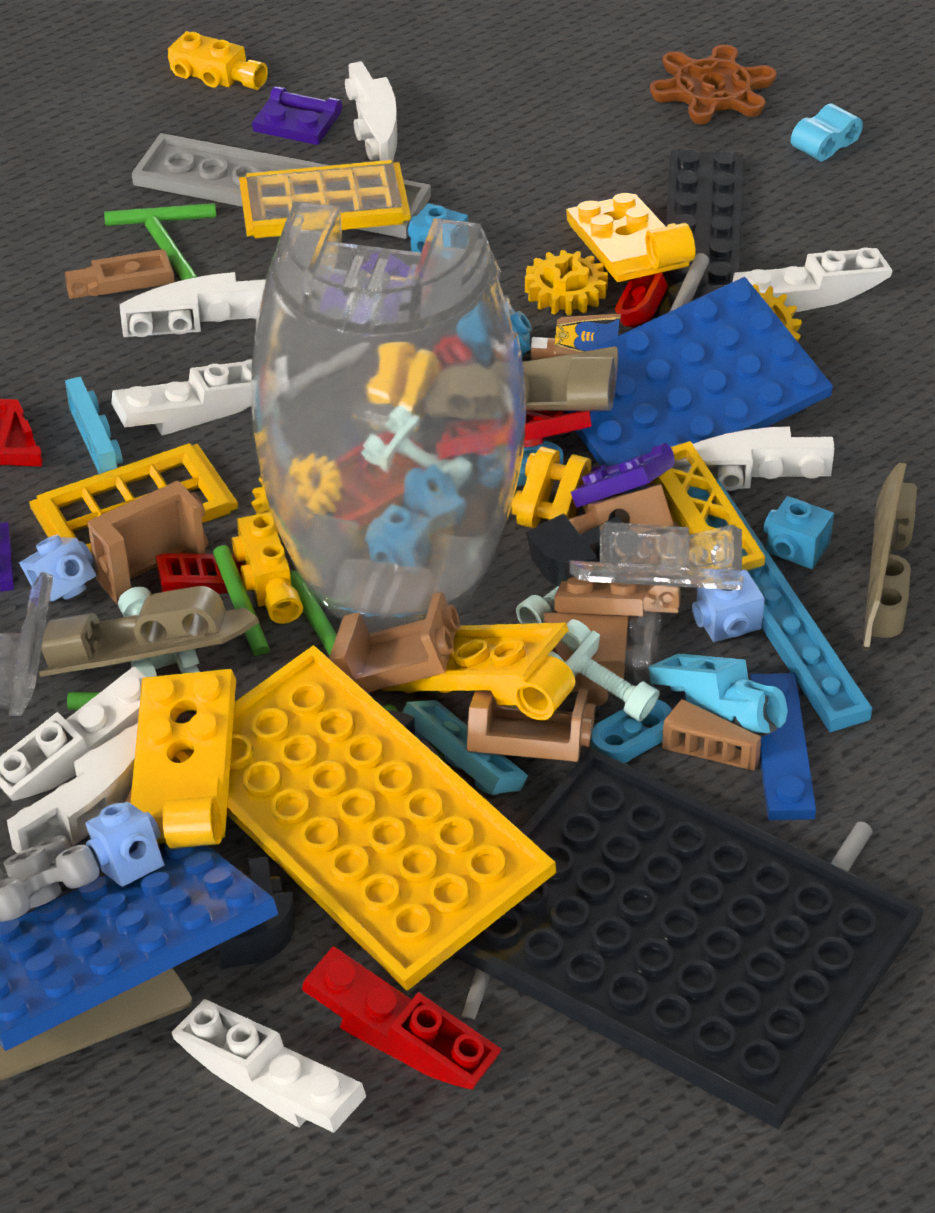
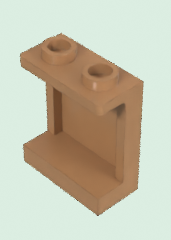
(152, 525)
(399, 652)
(511, 732)

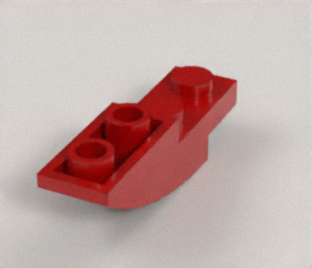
(402, 1027)

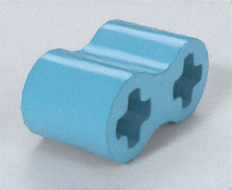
(826, 132)

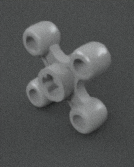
(35, 875)

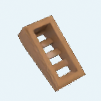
(710, 737)

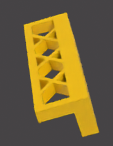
(686, 509)

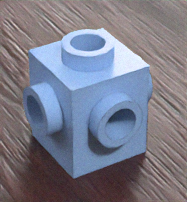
(65, 560)
(729, 612)
(125, 842)

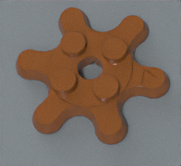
(696, 81)

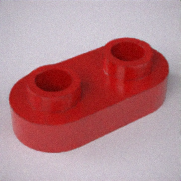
(641, 299)

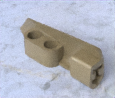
(572, 381)
(889, 572)
(164, 626)
(128, 1010)

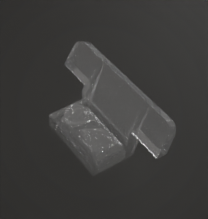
(650, 557)
(22, 650)

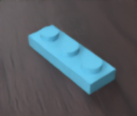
(93, 428)
(449, 734)

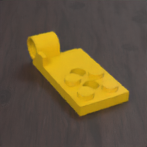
(630, 237)
(510, 663)
(190, 795)

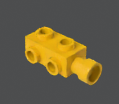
(214, 62)
(266, 567)

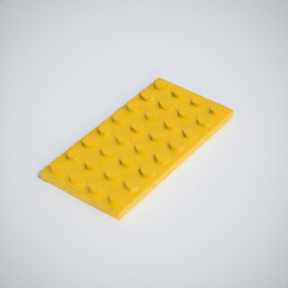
(371, 819)

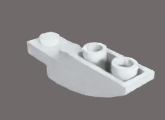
(375, 111)
(824, 279)
(186, 303)
(207, 396)
(762, 453)
(49, 752)
(101, 780)
(265, 1070)

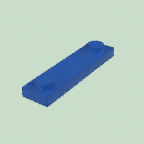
(785, 758)

